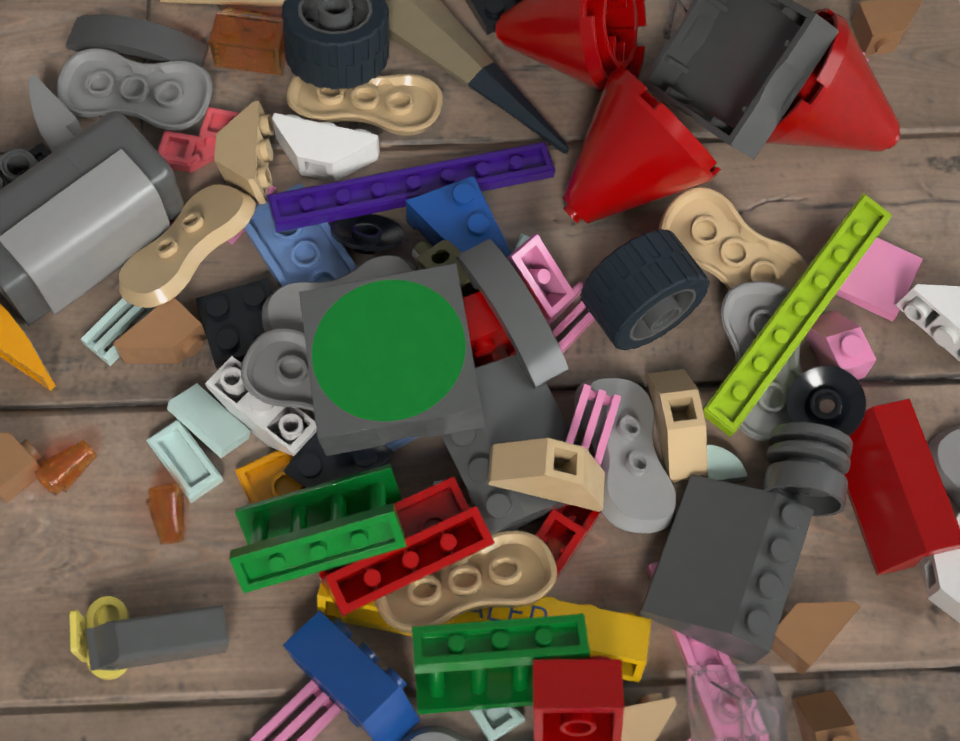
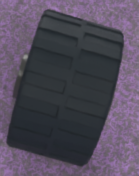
(336, 41)
(644, 289)

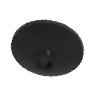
(367, 233)
(831, 384)

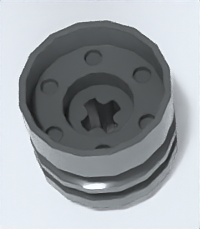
(809, 466)

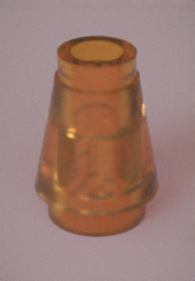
(65, 467)
(167, 512)

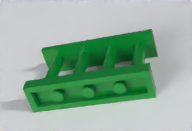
(318, 528)
(489, 660)

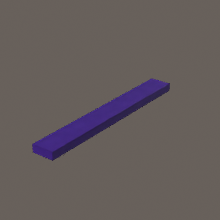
(392, 188)

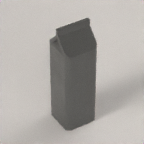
(157, 638)

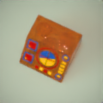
(248, 41)

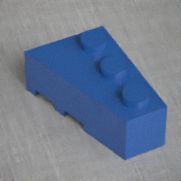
(455, 215)
(353, 678)

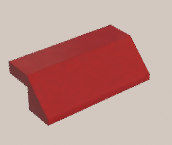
(898, 490)
(437, 534)

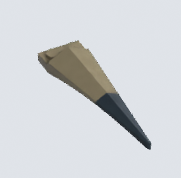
(439, 38)

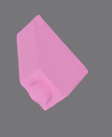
(541, 276)
(841, 344)

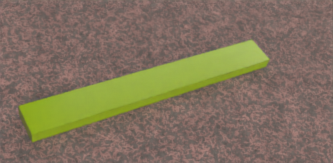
(795, 315)

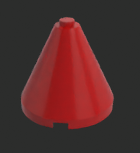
(577, 36)
(839, 101)
(633, 154)

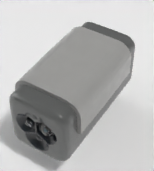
(79, 214)

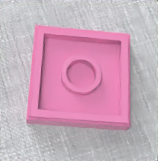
(881, 279)

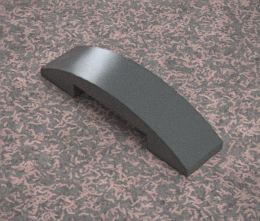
(135, 38)
(515, 311)

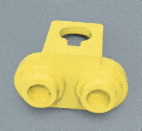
(98, 613)

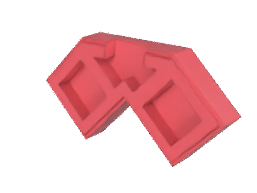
(192, 152)

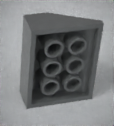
(511, 414)
(728, 566)

